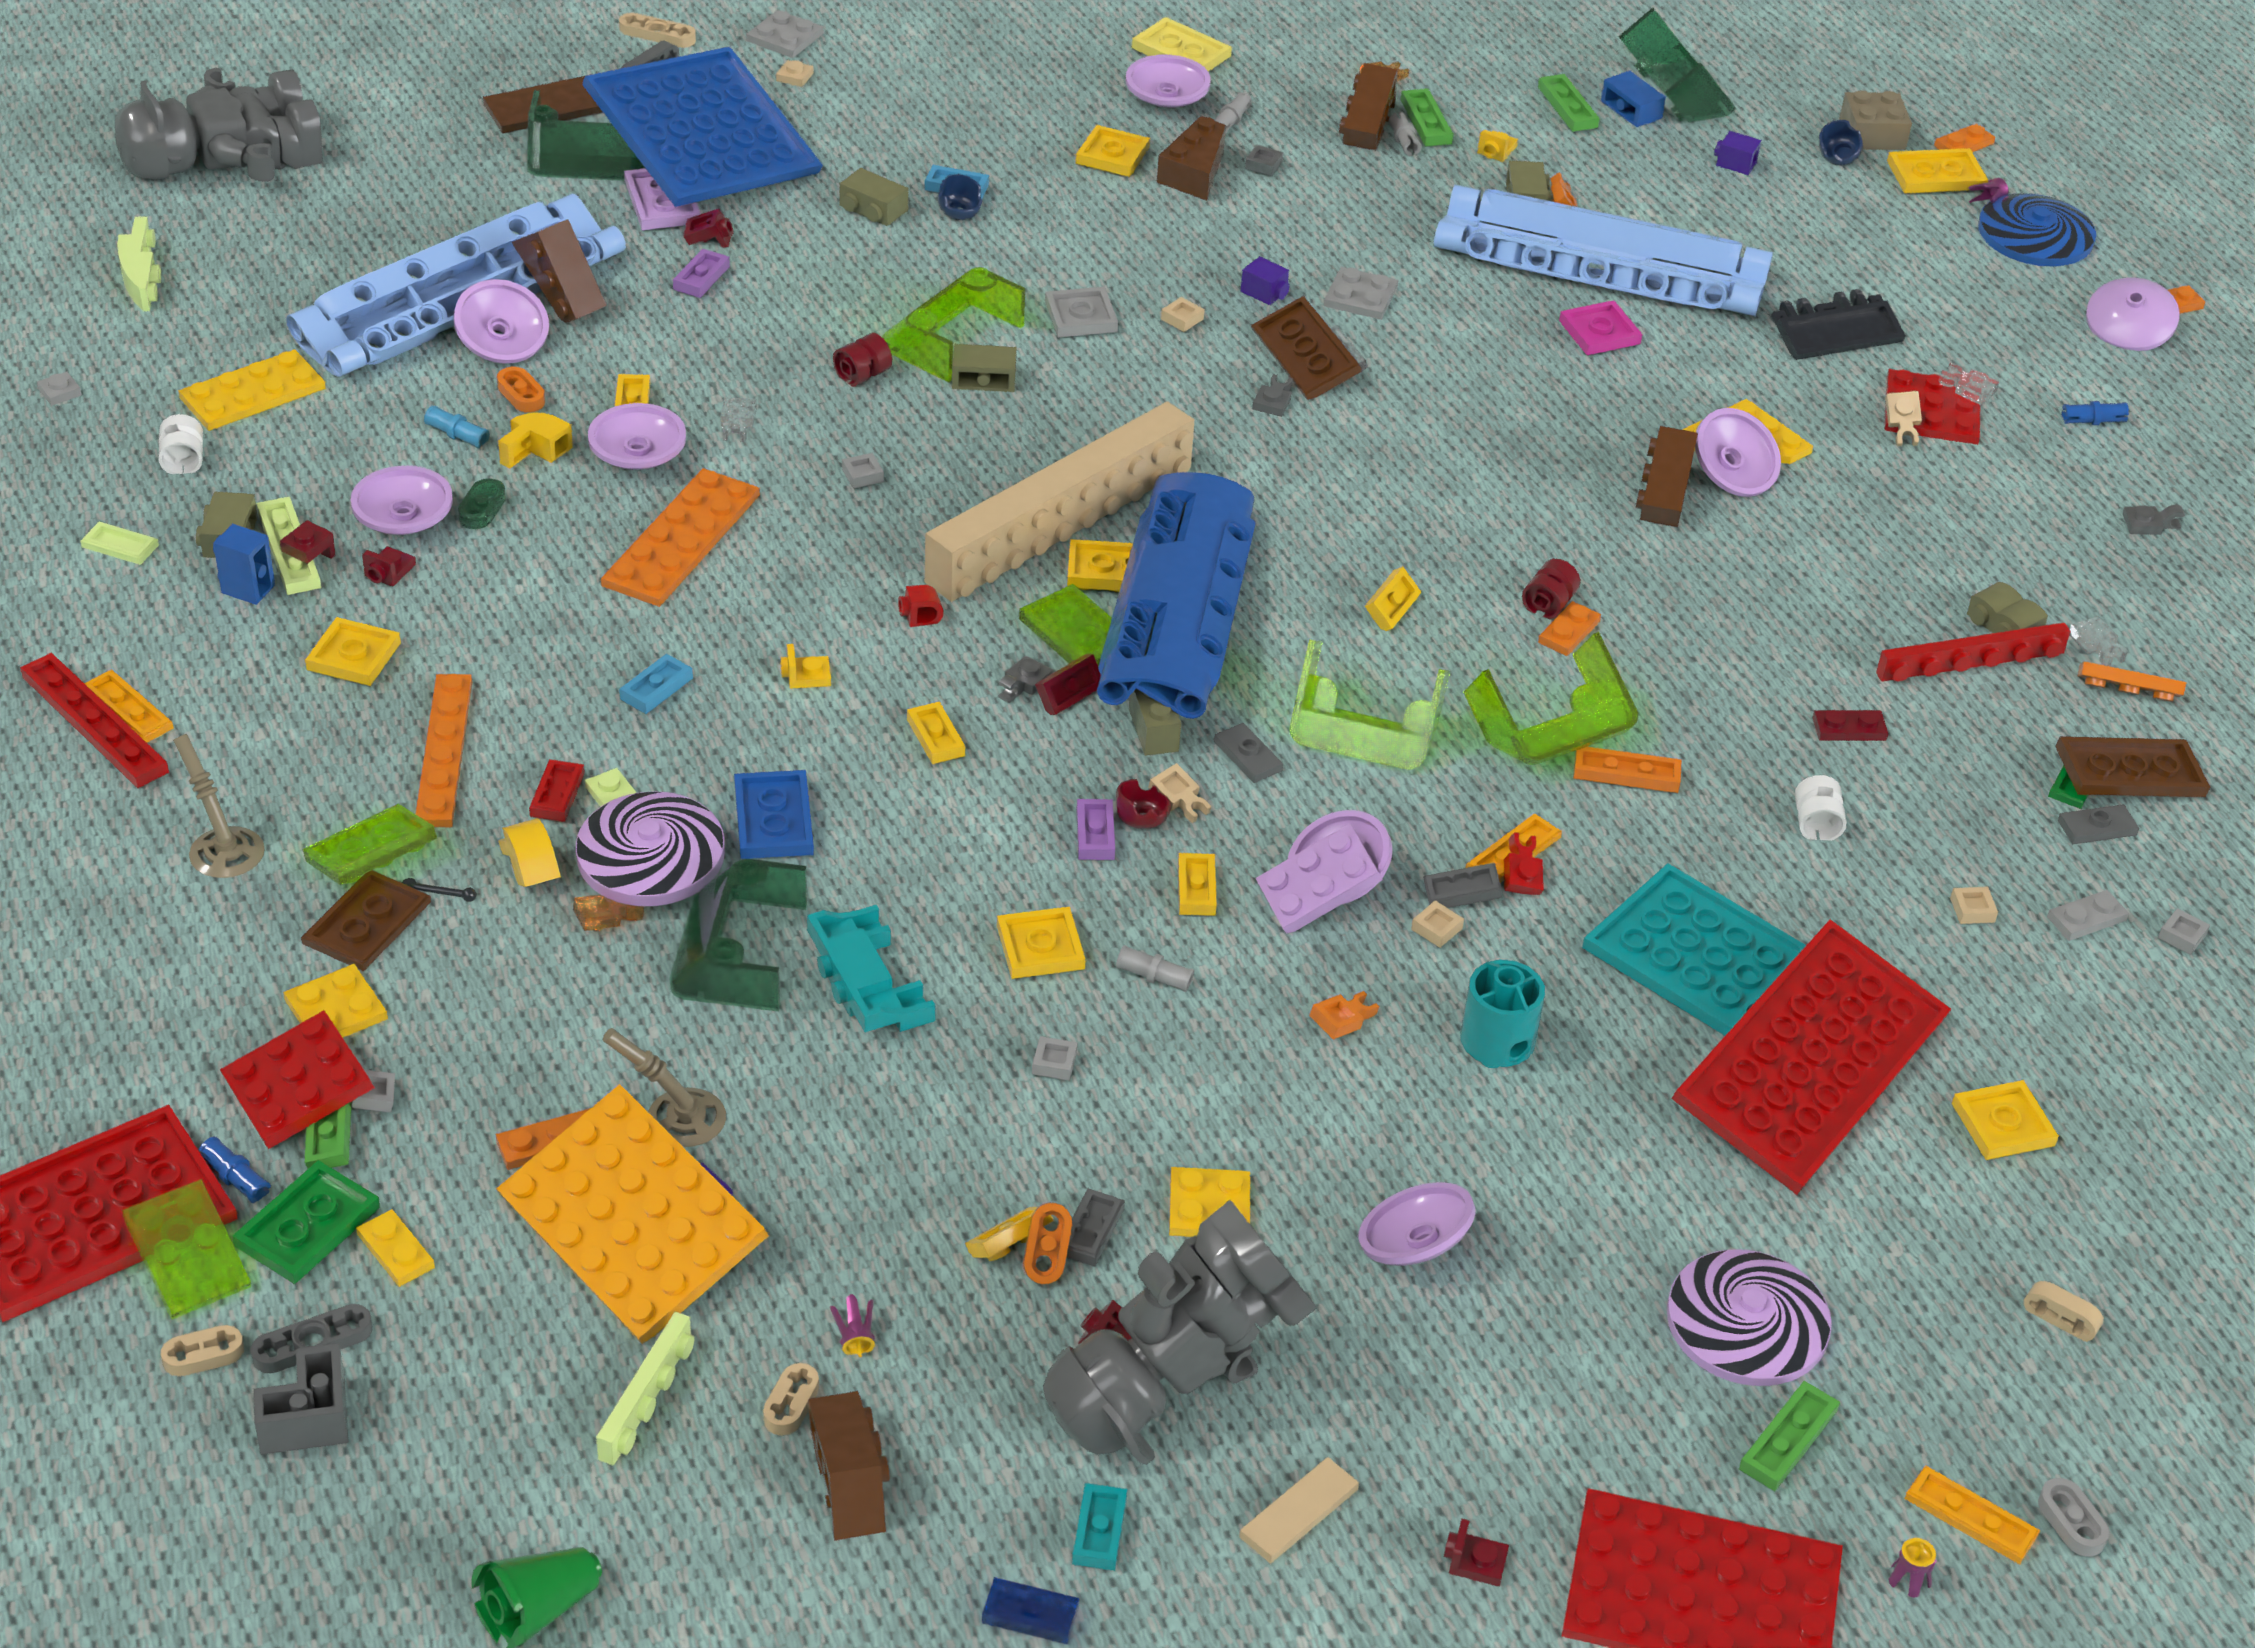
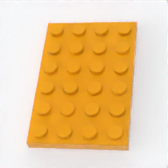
(632, 1213)

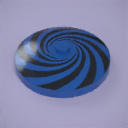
(2037, 229)

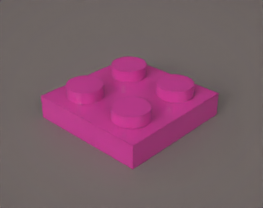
(1600, 327)

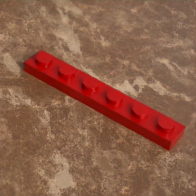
(1973, 652)
(94, 720)

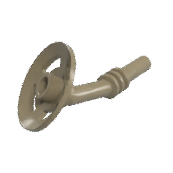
(225, 836)
(685, 1108)

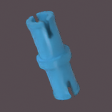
(456, 426)

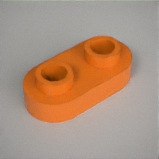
(521, 389)
(1048, 1243)

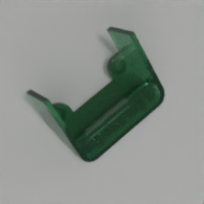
(1675, 70)
(575, 147)
(712, 966)

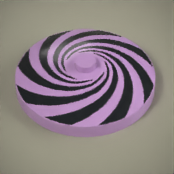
(650, 848)
(1749, 1317)

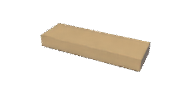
(1299, 1510)

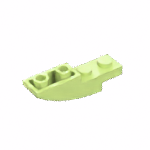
(138, 263)

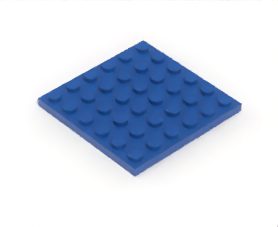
(702, 125)

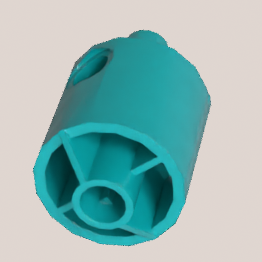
(1502, 1013)

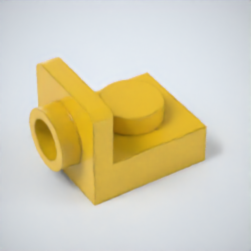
(1496, 145)
(805, 671)

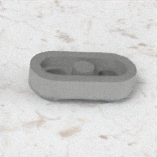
(2075, 1518)

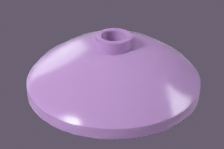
(1168, 80)
(502, 308)
(2133, 314)
(637, 436)
(1737, 452)
(401, 500)
(1368, 829)
(1417, 1224)

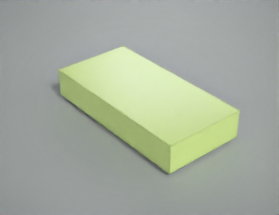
(119, 543)

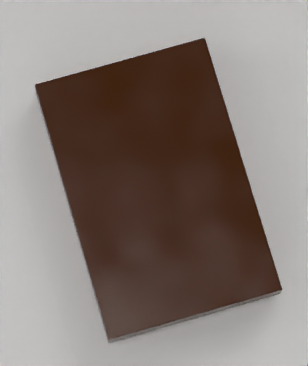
(366, 920)

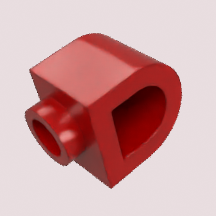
(920, 605)

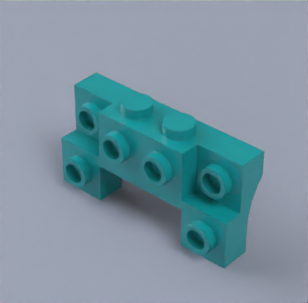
(858, 973)

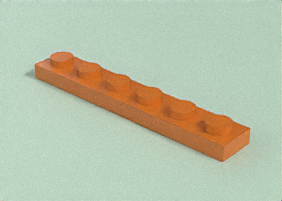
(444, 749)

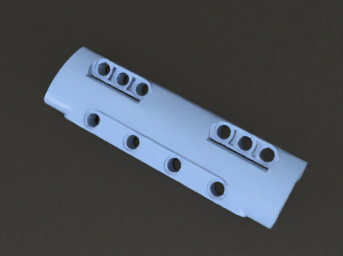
(1605, 239)
(341, 327)

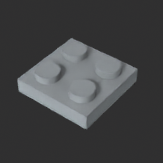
(785, 33)
(1361, 293)
(1081, 311)

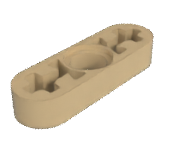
(647, 26)

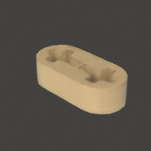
(2064, 1310)
(202, 1350)
(783, 1395)

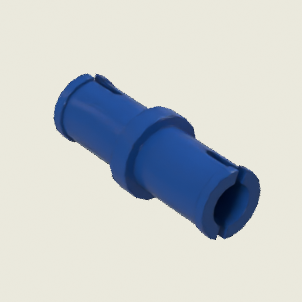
(2095, 413)
(234, 1169)

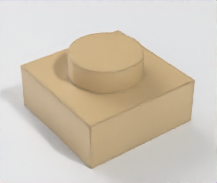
(794, 73)
(1182, 314)
(1974, 905)
(1437, 924)

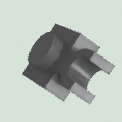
(1273, 398)

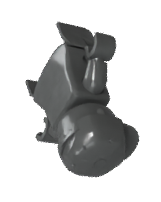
(224, 126)
(1183, 1327)

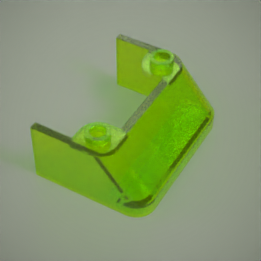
(915, 337)
(1599, 712)
(1357, 735)

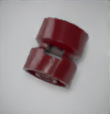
(862, 359)
(1551, 588)

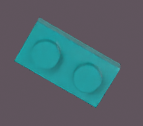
(1099, 1526)

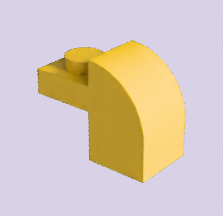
(536, 434)
(530, 852)

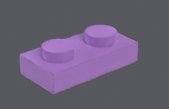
(701, 273)
(1095, 829)

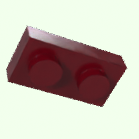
(1069, 684)
(1850, 725)

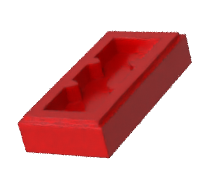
(557, 790)

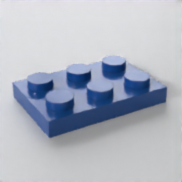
(773, 814)

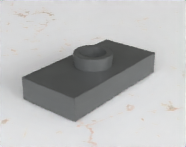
(1248, 752)
(2098, 824)
(1463, 886)
(1093, 1226)

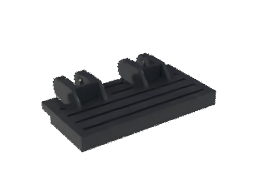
(1837, 325)

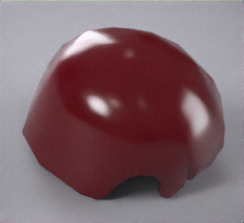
(1133, 801)

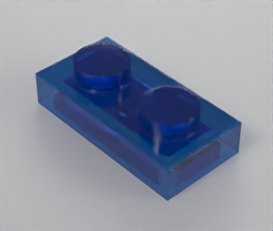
(1030, 1610)

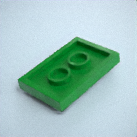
(306, 1222)

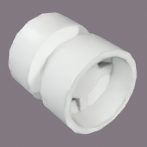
(180, 444)
(1820, 808)

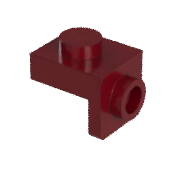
(308, 542)

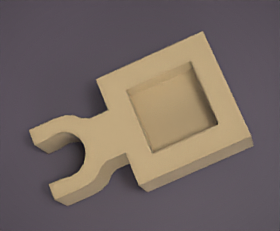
(1904, 412)
(1181, 791)

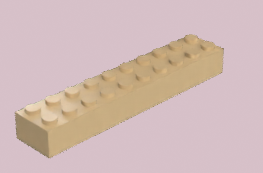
(1057, 502)

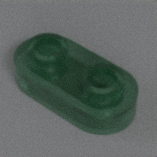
(476, 508)

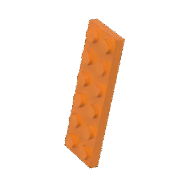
(680, 537)

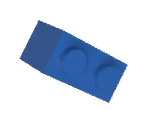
(1633, 98)
(244, 564)

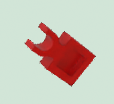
(1521, 870)

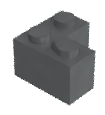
(307, 1411)

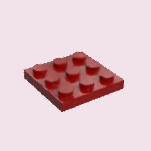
(1942, 410)
(296, 1079)

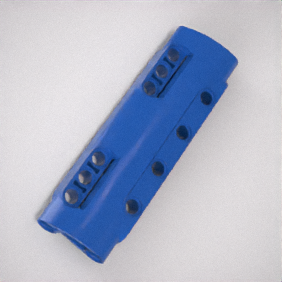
(1189, 586)

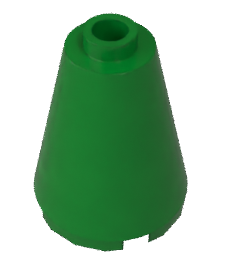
(532, 1591)

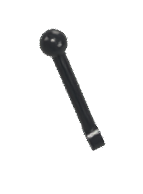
(467, 894)

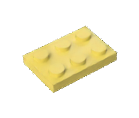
(1173, 38)

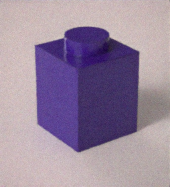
(1737, 152)
(1265, 281)

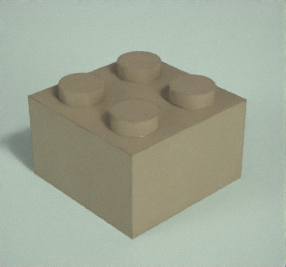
(1879, 117)

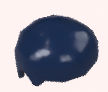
(1840, 142)
(960, 192)

